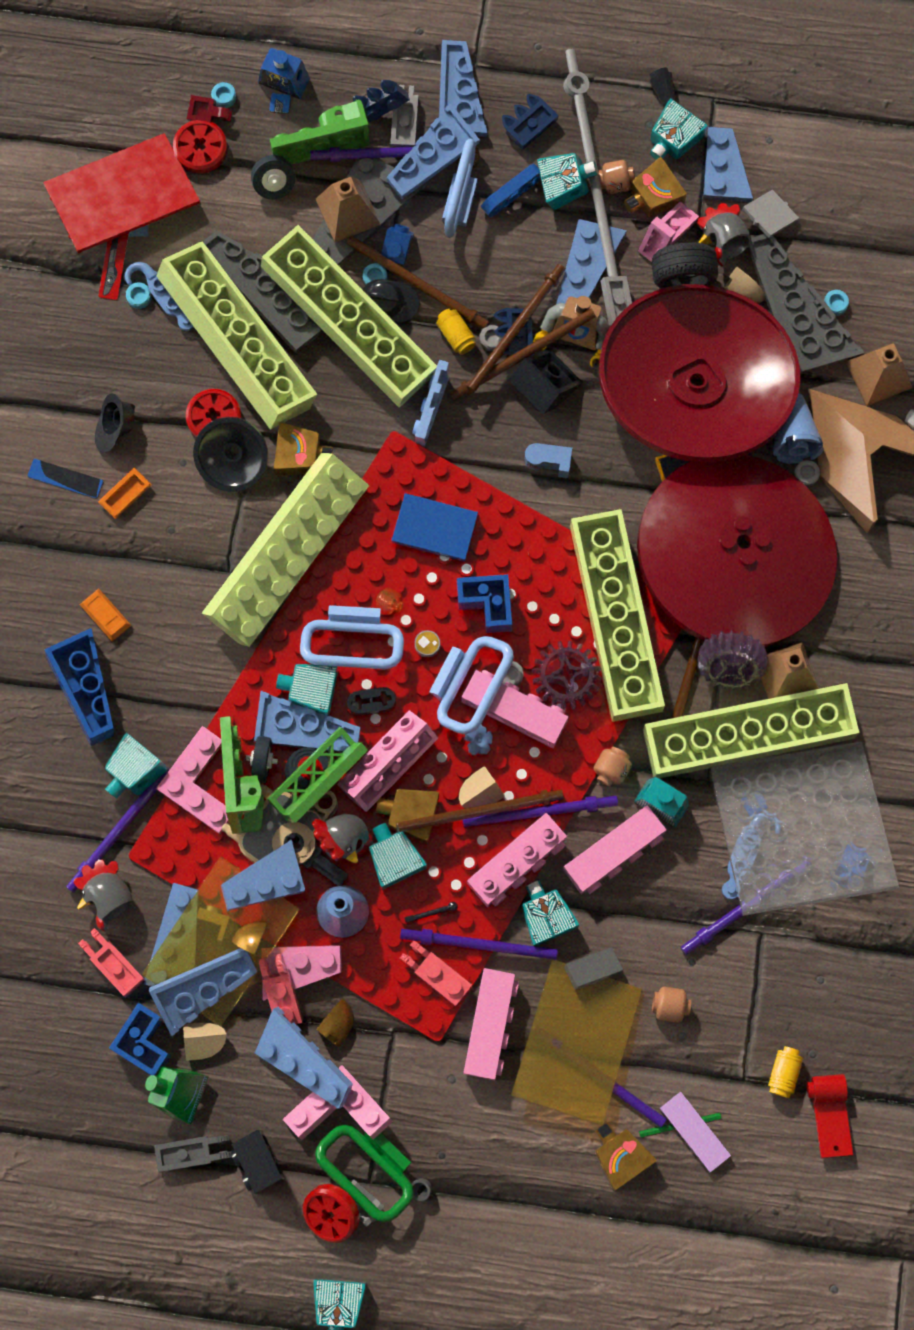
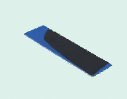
(65, 478)

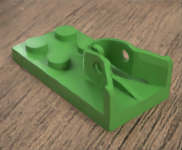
(341, 131)
(241, 793)

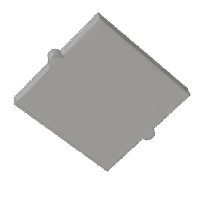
(770, 213)

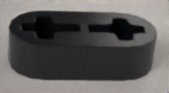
(370, 695)

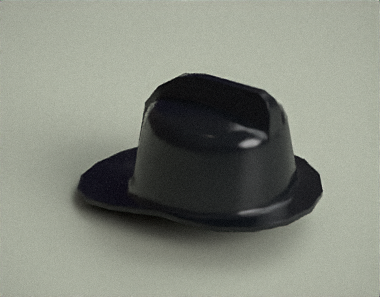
(394, 298)
(114, 421)

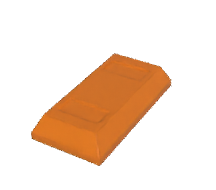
(124, 493)
(105, 615)

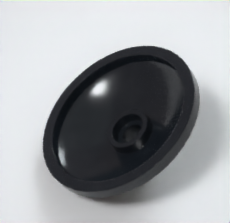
(222, 467)

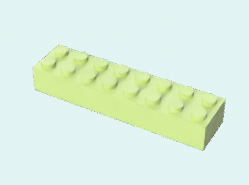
(348, 316)
(236, 335)
(285, 549)
(617, 615)
(750, 731)

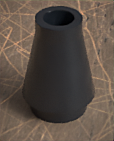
(662, 83)

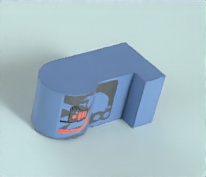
(548, 457)

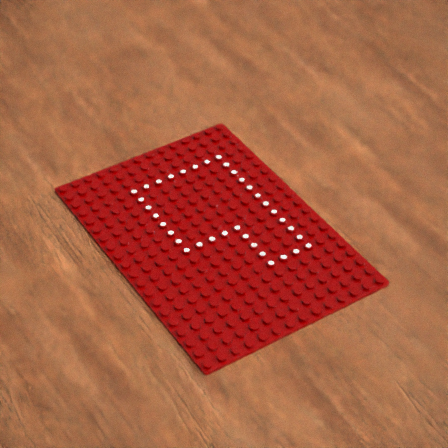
(351, 572)

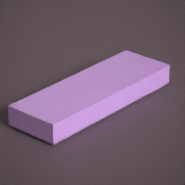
(695, 1132)

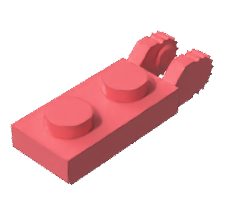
(113, 965)
(438, 975)
(280, 989)

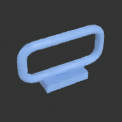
(461, 192)
(352, 620)
(453, 674)

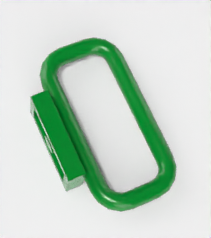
(384, 1154)

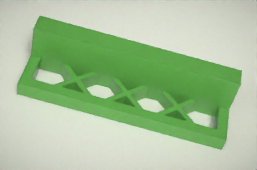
(323, 782)

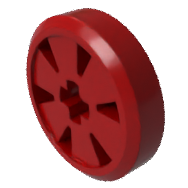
(200, 160)
(206, 402)
(332, 1199)

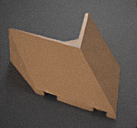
(849, 438)

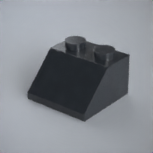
(545, 380)
(257, 1162)

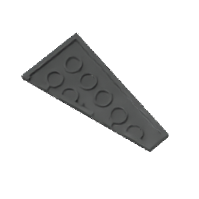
(383, 198)
(263, 292)
(800, 309)

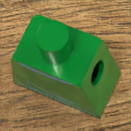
(176, 1092)

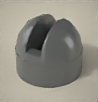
(426, 1193)

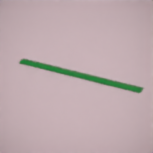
(670, 1127)

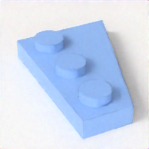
(431, 404)

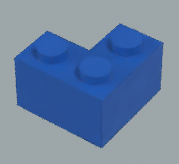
(488, 594)
(134, 1041)

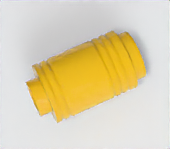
(456, 331)
(785, 1072)

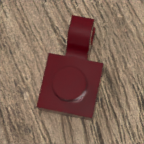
(205, 110)

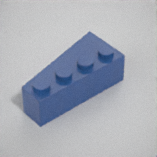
(81, 680)

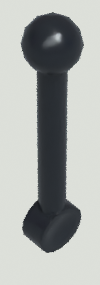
(452, 906)

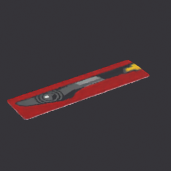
(113, 267)

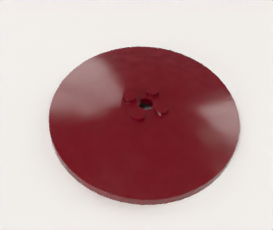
(708, 336)
(713, 584)

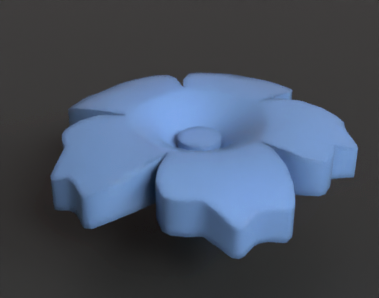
(479, 741)

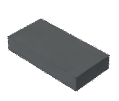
(593, 968)

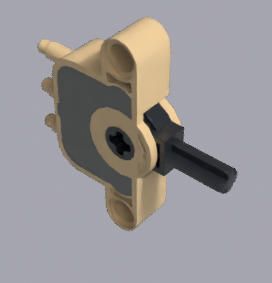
(278, 831)

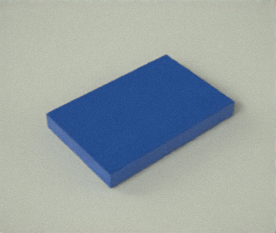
(434, 527)

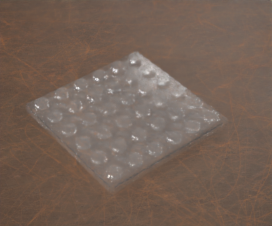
(803, 828)

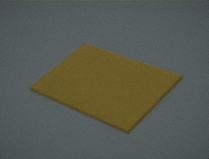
(207, 933)
(576, 1045)

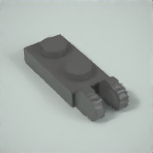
(189, 1153)

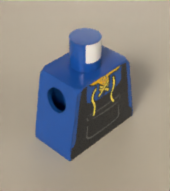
(281, 73)

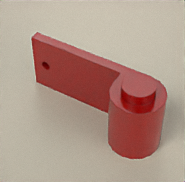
(831, 1115)

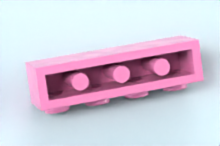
(517, 709)
(387, 761)
(614, 850)
(516, 860)
(489, 1024)

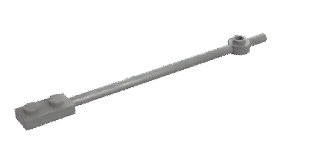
(614, 287)

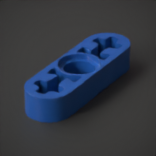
(511, 190)

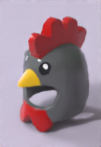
(725, 231)
(340, 836)
(105, 890)

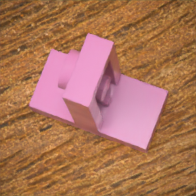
(667, 230)

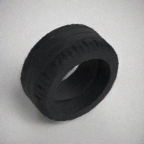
(684, 265)

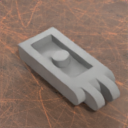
(405, 122)

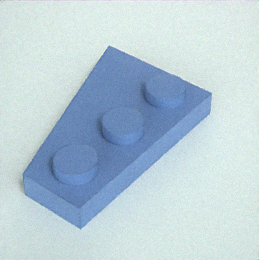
(724, 168)
(265, 880)

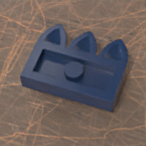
(382, 101)
(530, 122)
(524, 337)

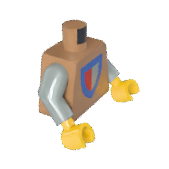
(588, 335)

